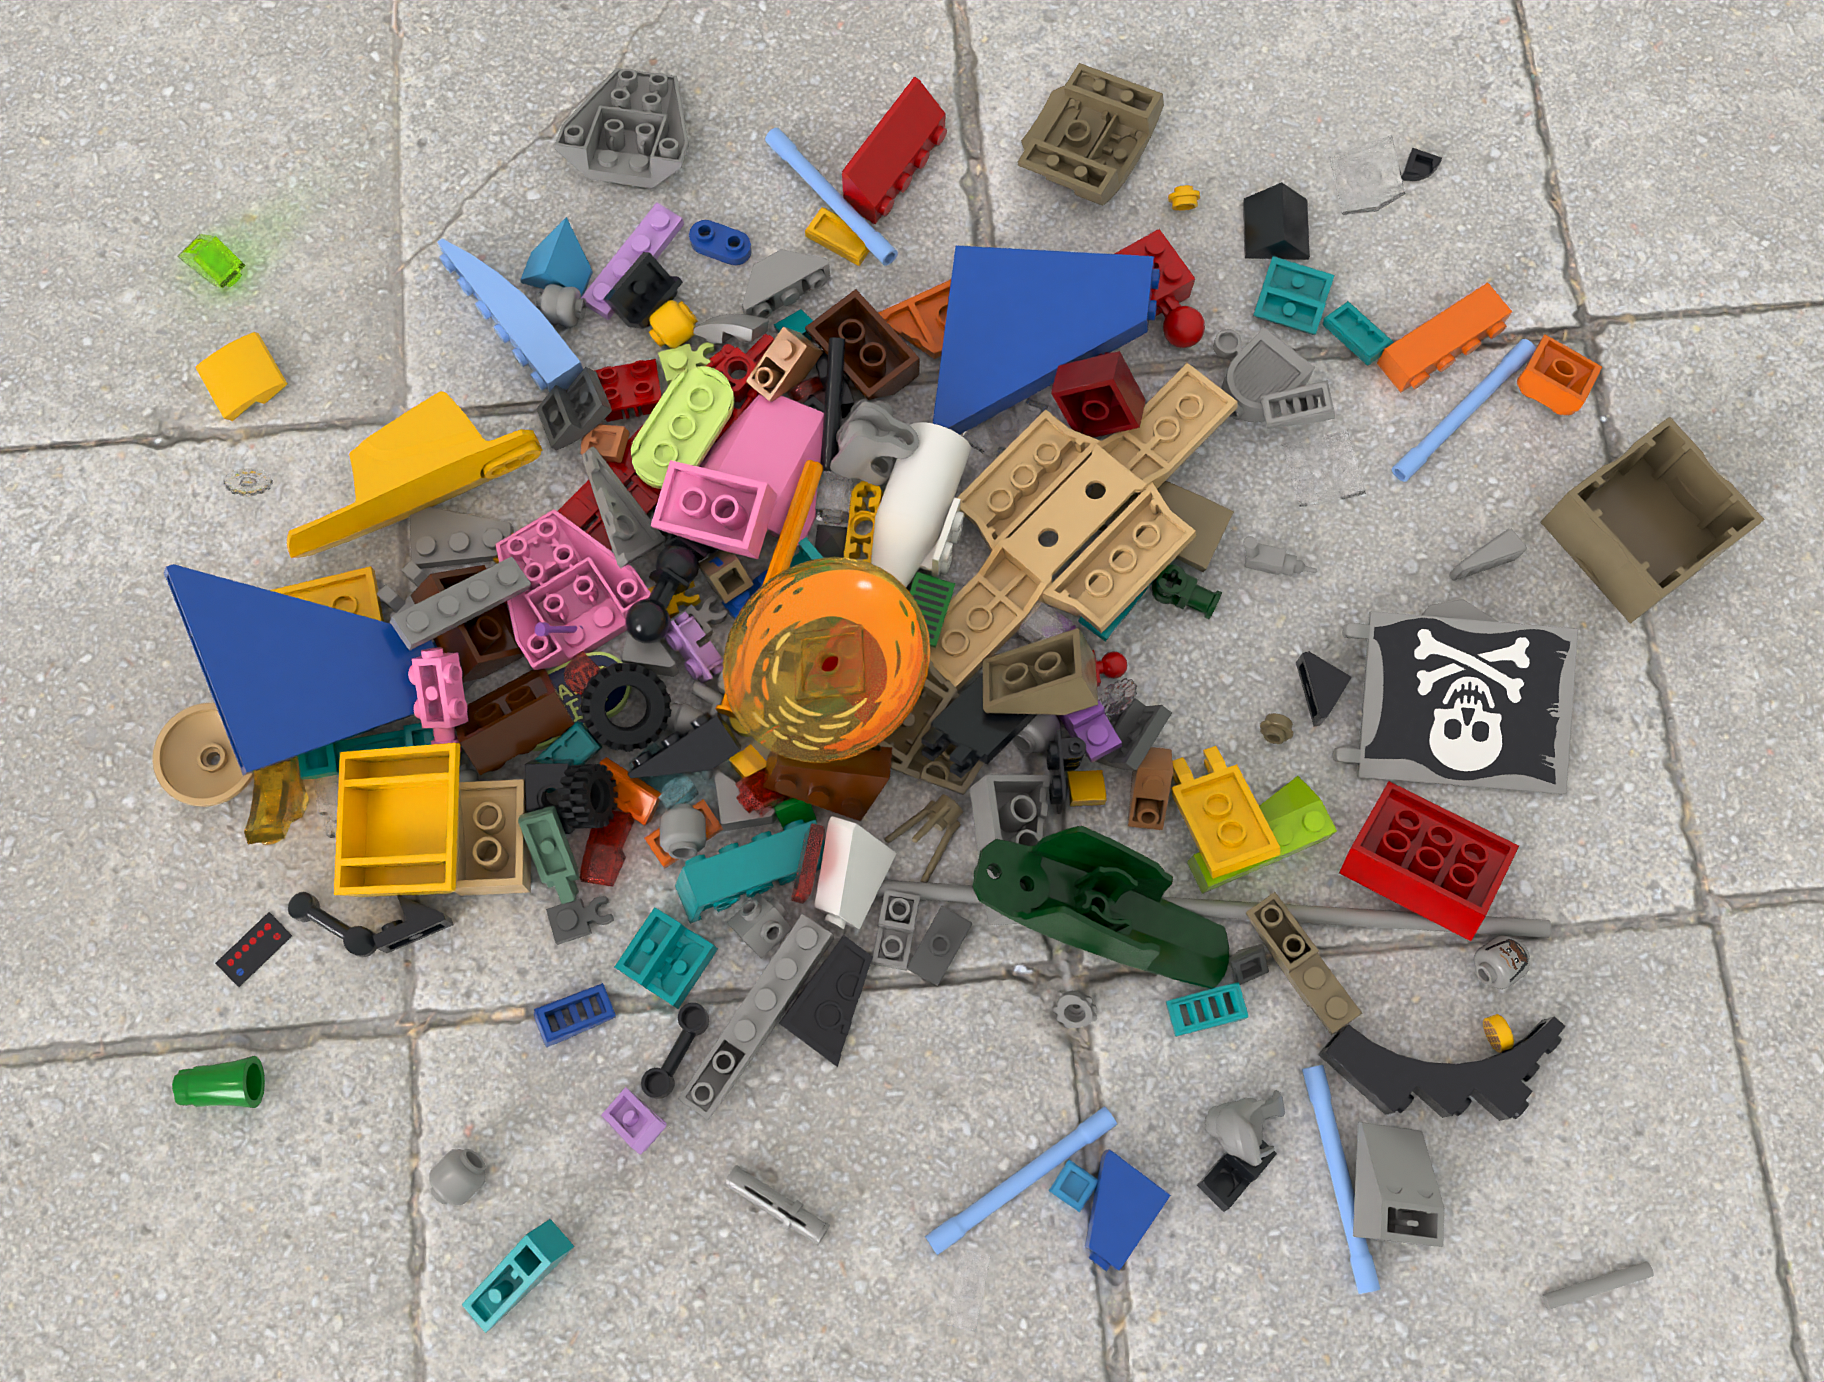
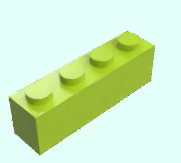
(1296, 821)

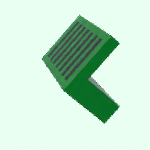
(933, 599)

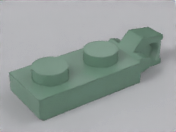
(551, 851)

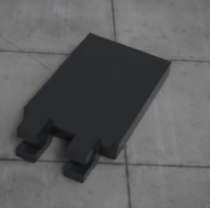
(971, 730)

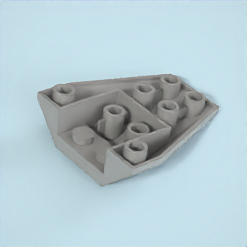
(627, 130)

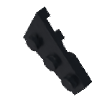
(828, 1002)

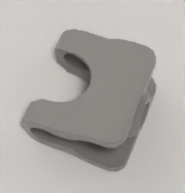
(870, 440)

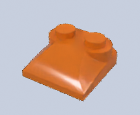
(1558, 377)

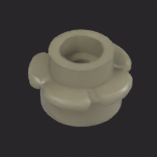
(1276, 728)

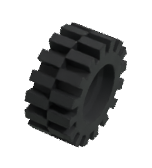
(587, 796)

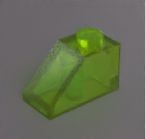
(212, 261)

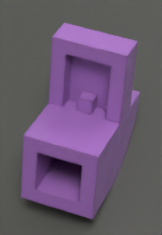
(1094, 729)

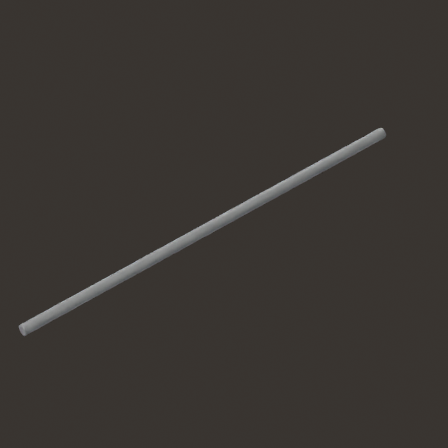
(1238, 910)

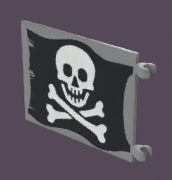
(1465, 702)

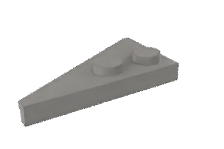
(622, 516)

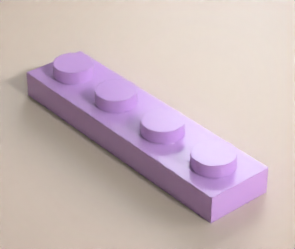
(650, 236)

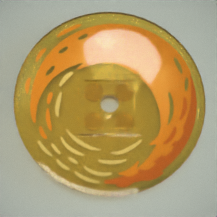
(793, 627)

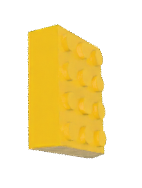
(397, 821)

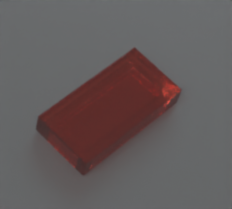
(808, 863)

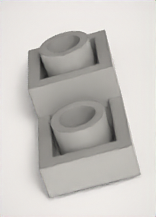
(723, 327)
(895, 930)

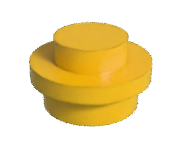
(1184, 198)

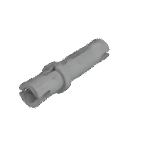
(777, 1205)

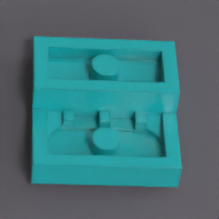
(1293, 295)
(666, 958)

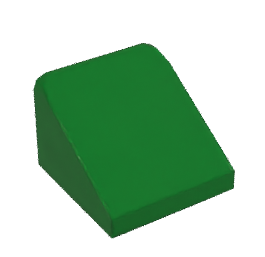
(794, 810)

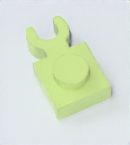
(682, 358)

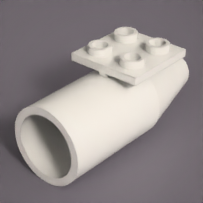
(919, 506)

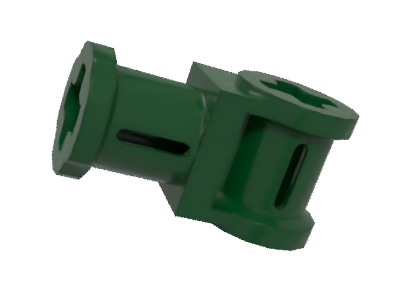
(1184, 591)

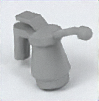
(684, 714)

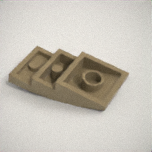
(1198, 512)

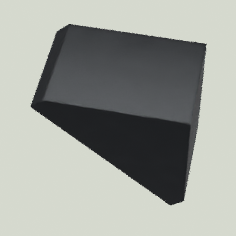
(1321, 685)

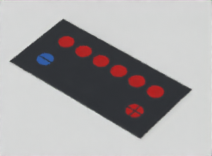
(253, 949)

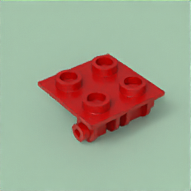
(630, 387)

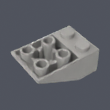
(1396, 1187)

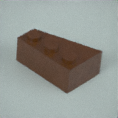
(837, 786)

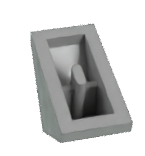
(651, 656)
(731, 812)

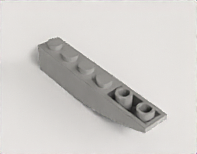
(757, 1016)

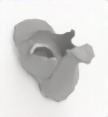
(1240, 1126)

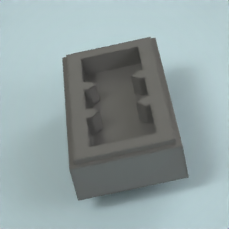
(939, 946)

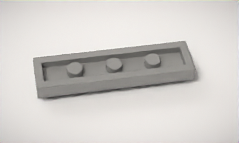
(460, 603)

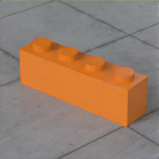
(1444, 338)

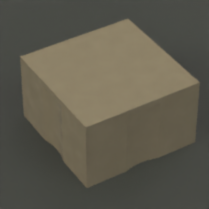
(1650, 519)

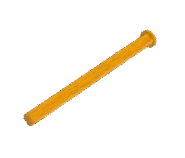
(789, 535)

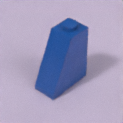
(1120, 1211)

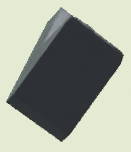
(419, 923)

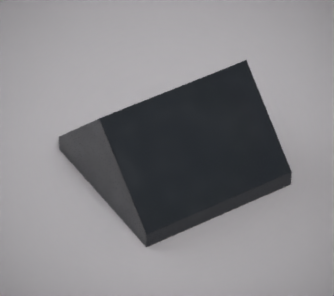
(1276, 224)

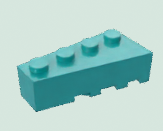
(742, 870)

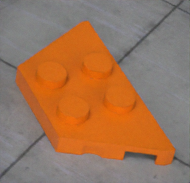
(922, 319)

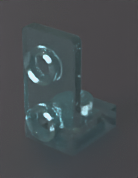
(674, 787)

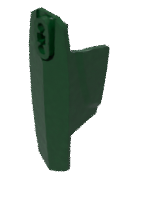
(1103, 902)

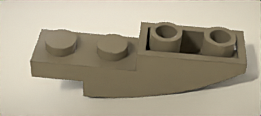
(1302, 964)

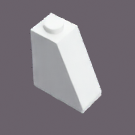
(850, 873)

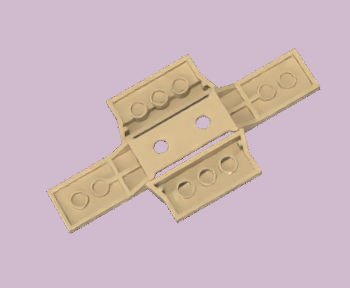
(1042, 488)

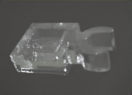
(327, 801)

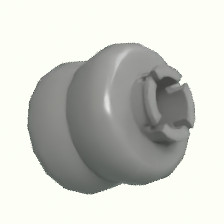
(561, 305)

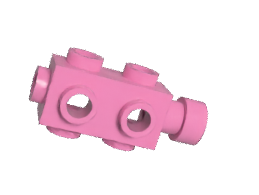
(439, 693)

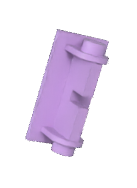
(698, 659)

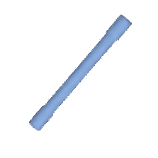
(873, 240)
(1417, 456)
(1320, 1097)
(957, 1226)

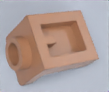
(608, 441)

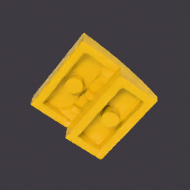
(241, 375)

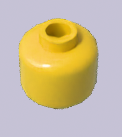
(672, 324)

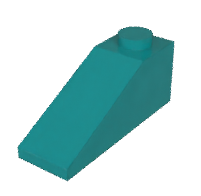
(517, 1274)

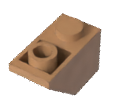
(784, 364)
(1151, 790)

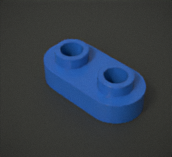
(718, 241)

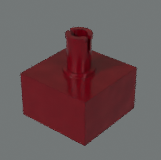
(1099, 395)

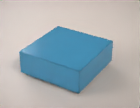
(1074, 1185)

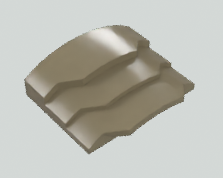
(1092, 133)

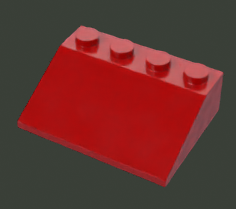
(1429, 860)

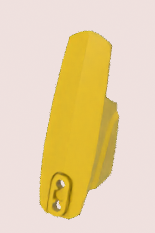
(414, 466)

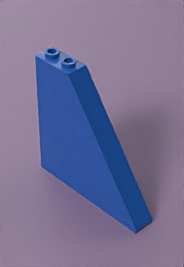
(1025, 315)
(290, 668)

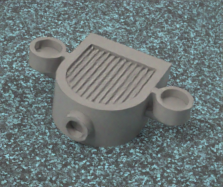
(1260, 369)

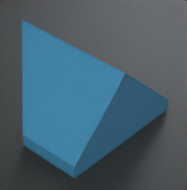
(558, 261)

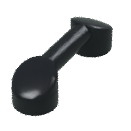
(356, 939)
(659, 1081)

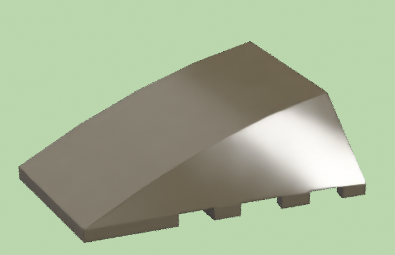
(907, 744)

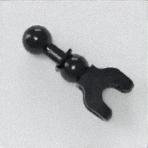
(675, 570)

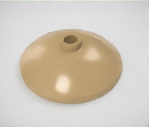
(185, 755)

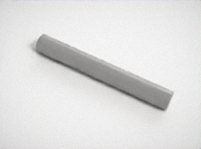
(1597, 1285)

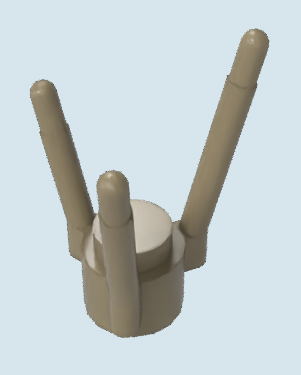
(940, 815)

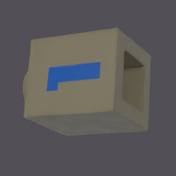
(725, 575)

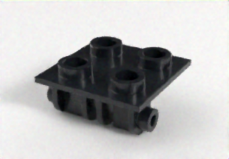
(1062, 756)

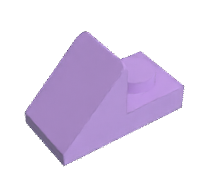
(634, 1121)

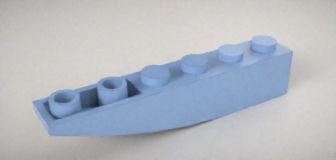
(515, 319)

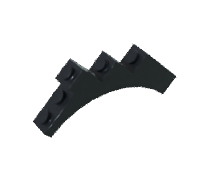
(1445, 1087)

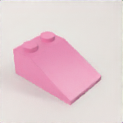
(715, 508)

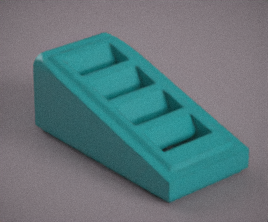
(1237, 1000)

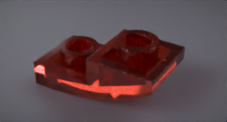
(604, 851)

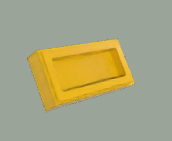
(836, 236)

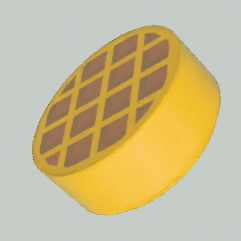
(1498, 1033)

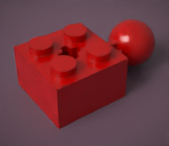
(1182, 324)

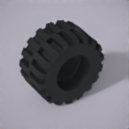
(647, 728)

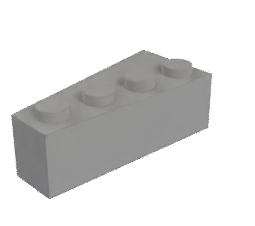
(1011, 811)

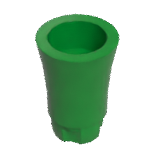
(221, 1084)

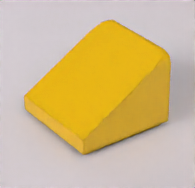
(1086, 788)

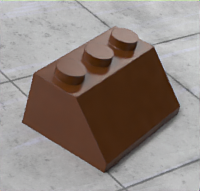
(874, 353)
(483, 642)
(513, 720)

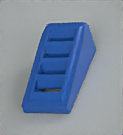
(555, 1008)

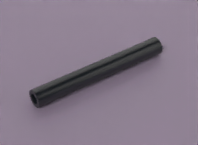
(833, 400)

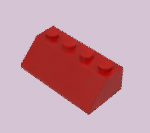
(894, 152)

